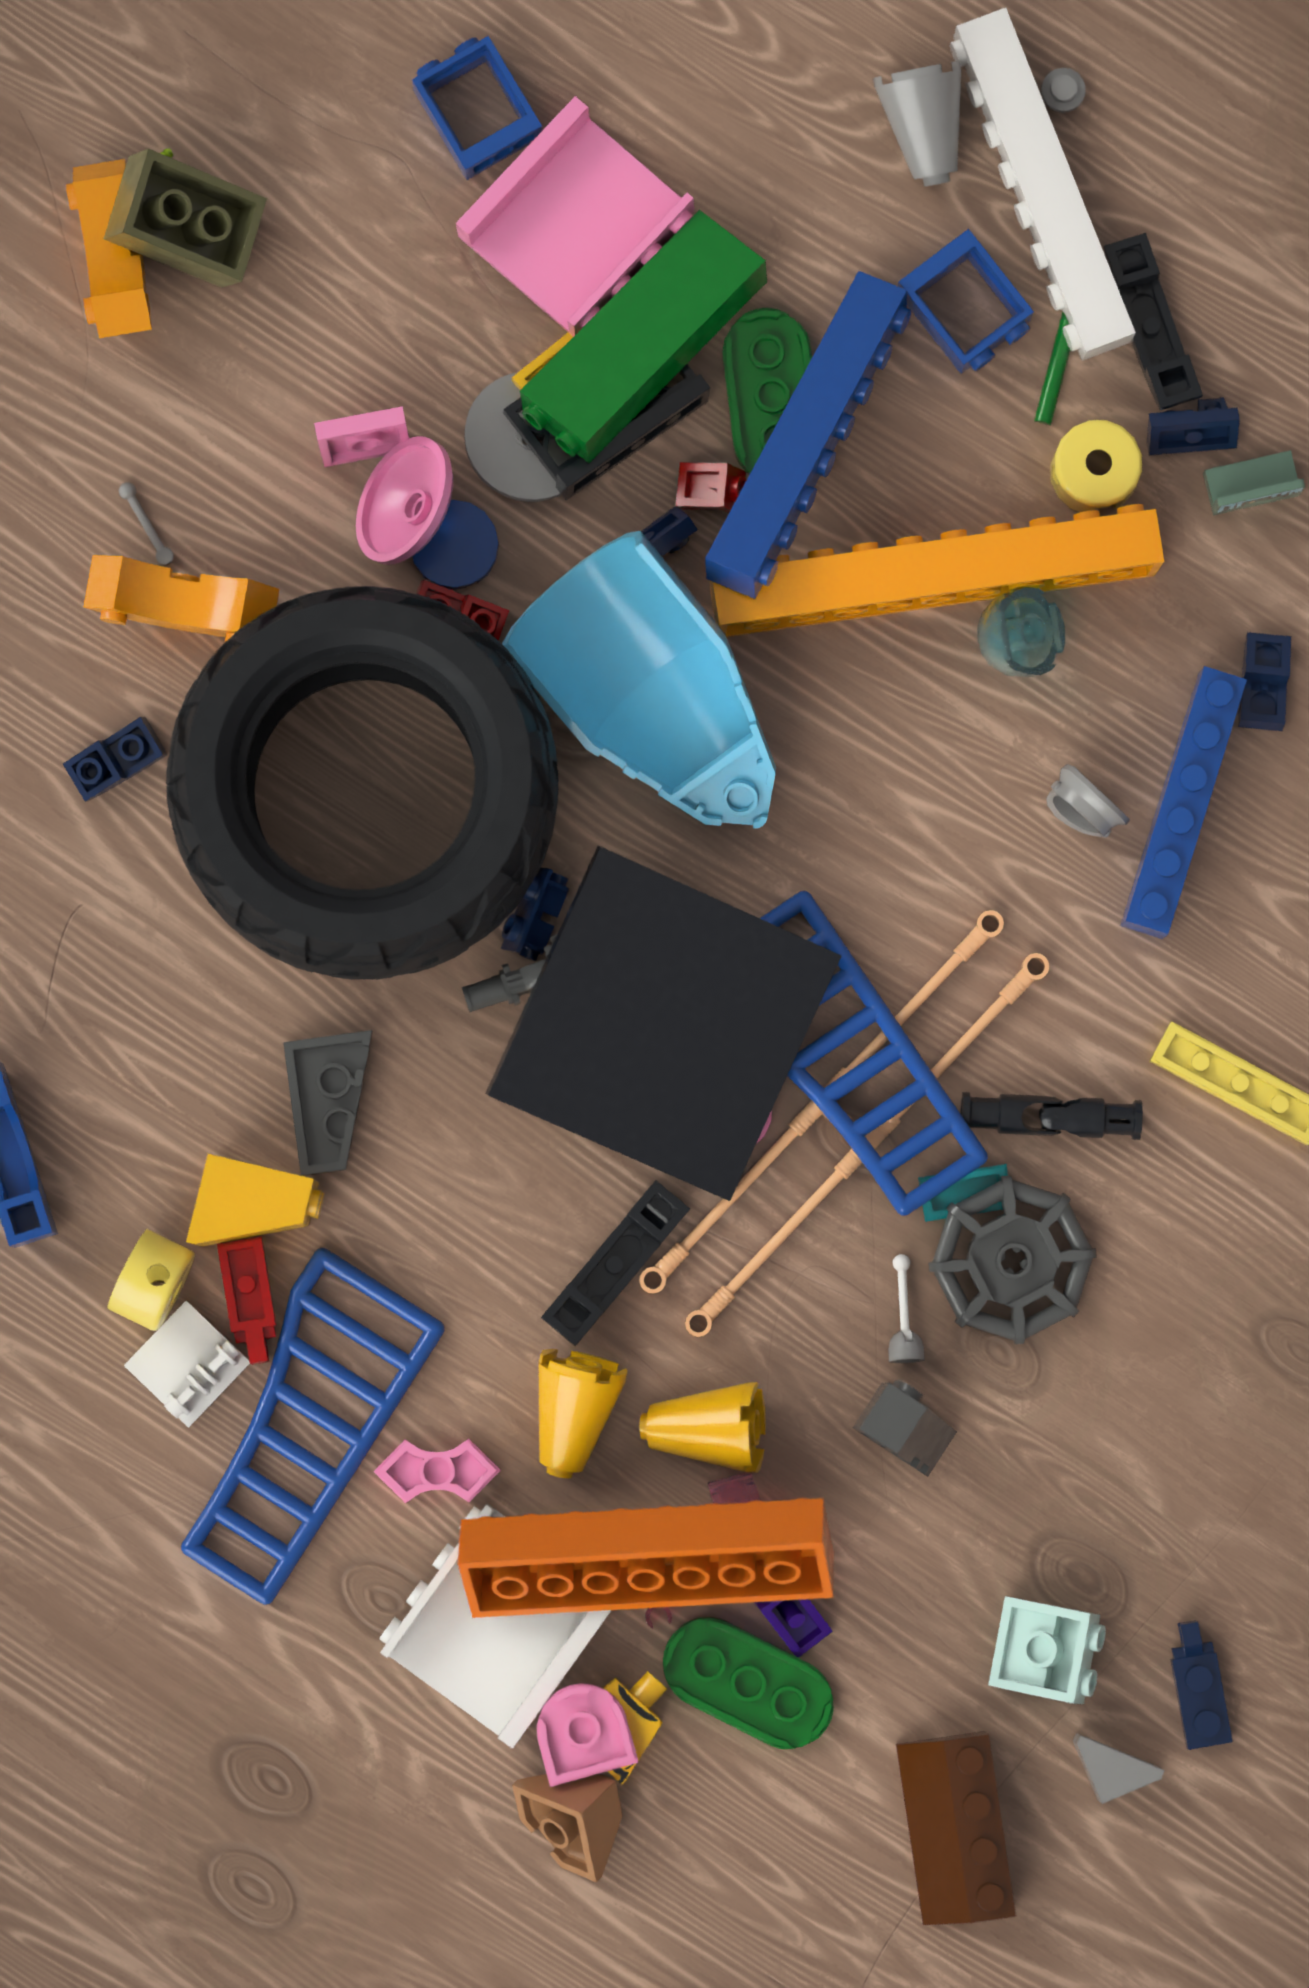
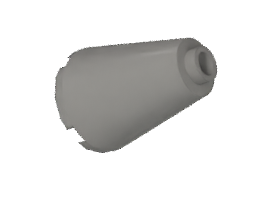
(925, 118)

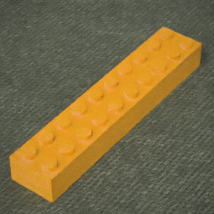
(946, 570)

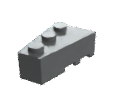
(905, 1426)

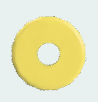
(1088, 491)
(151, 1261)

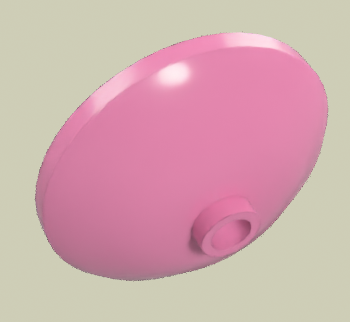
(404, 501)

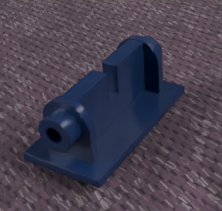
(524, 929)

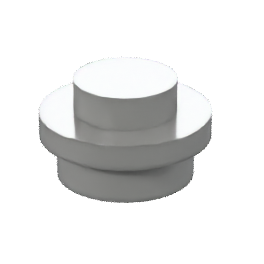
(1063, 90)

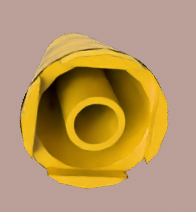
(574, 1407)
(710, 1426)

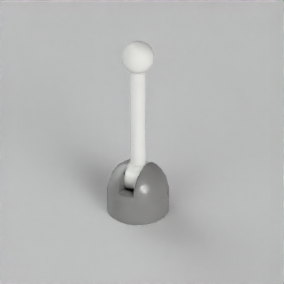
(905, 1344)

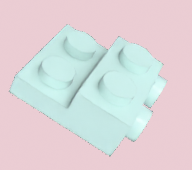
(1046, 1650)

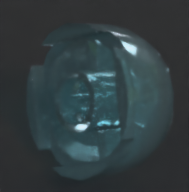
(1021, 633)

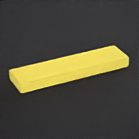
(1234, 1081)

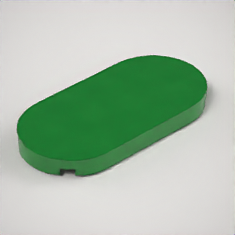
(762, 368)
(748, 1683)

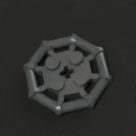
(987, 1252)

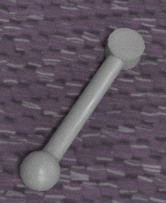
(163, 555)

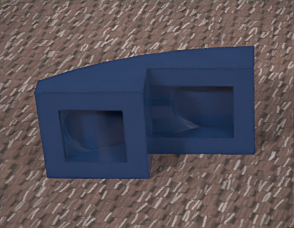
(1267, 673)

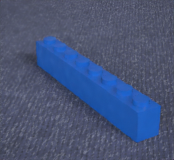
(806, 436)

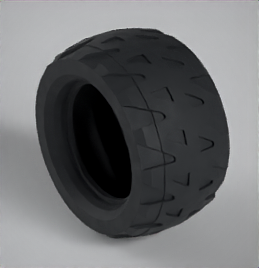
(334, 641)

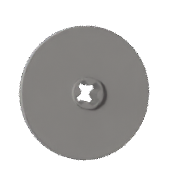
(499, 450)

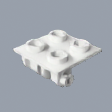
(187, 1364)

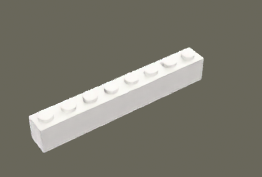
(1043, 185)

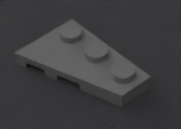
(325, 1097)

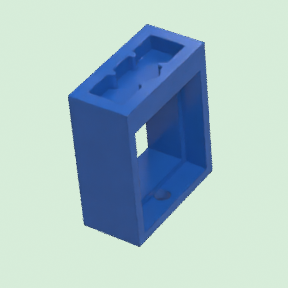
(501, 143)
(939, 265)

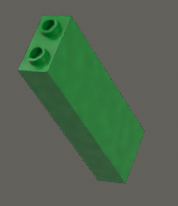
(643, 337)

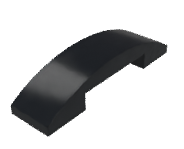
(1156, 337)
(615, 1263)

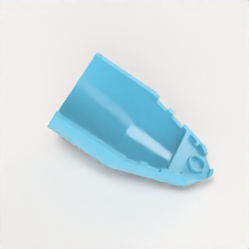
(648, 682)

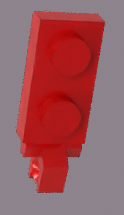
(248, 1295)

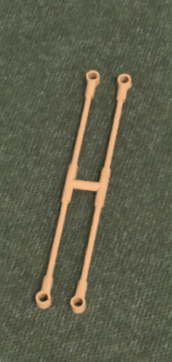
(811, 1113)

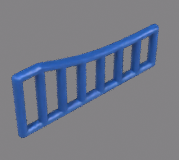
(900, 1047)
(276, 1389)

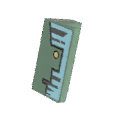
(1252, 482)

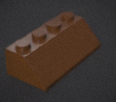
(956, 1829)

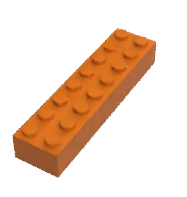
(646, 1558)

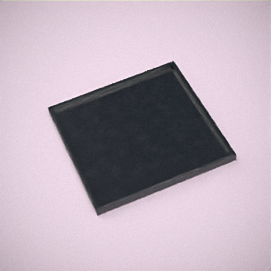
(663, 1023)

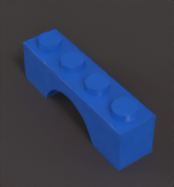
(23, 1201)

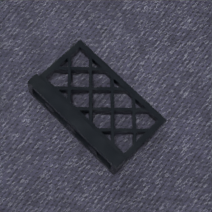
(653, 420)

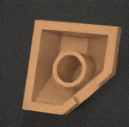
(574, 1817)

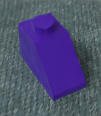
(796, 1623)

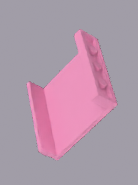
(573, 218)

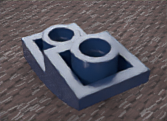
(115, 759)

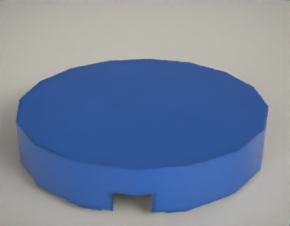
(460, 549)

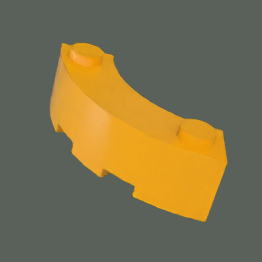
(115, 273)
(156, 596)

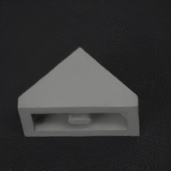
(1113, 1771)

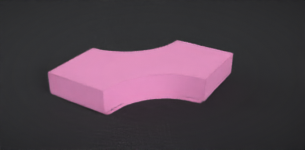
(415, 1470)

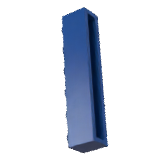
(1183, 802)

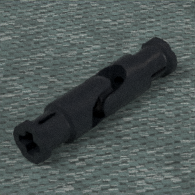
(1079, 1117)

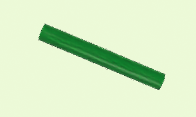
(1054, 376)

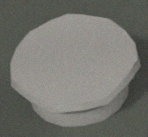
(1083, 805)

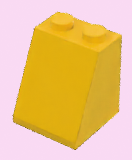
(250, 1201)

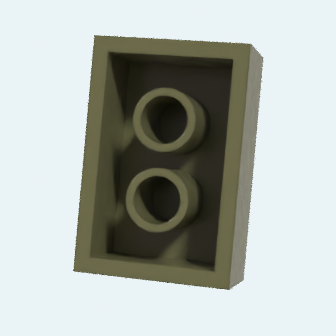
(185, 218)

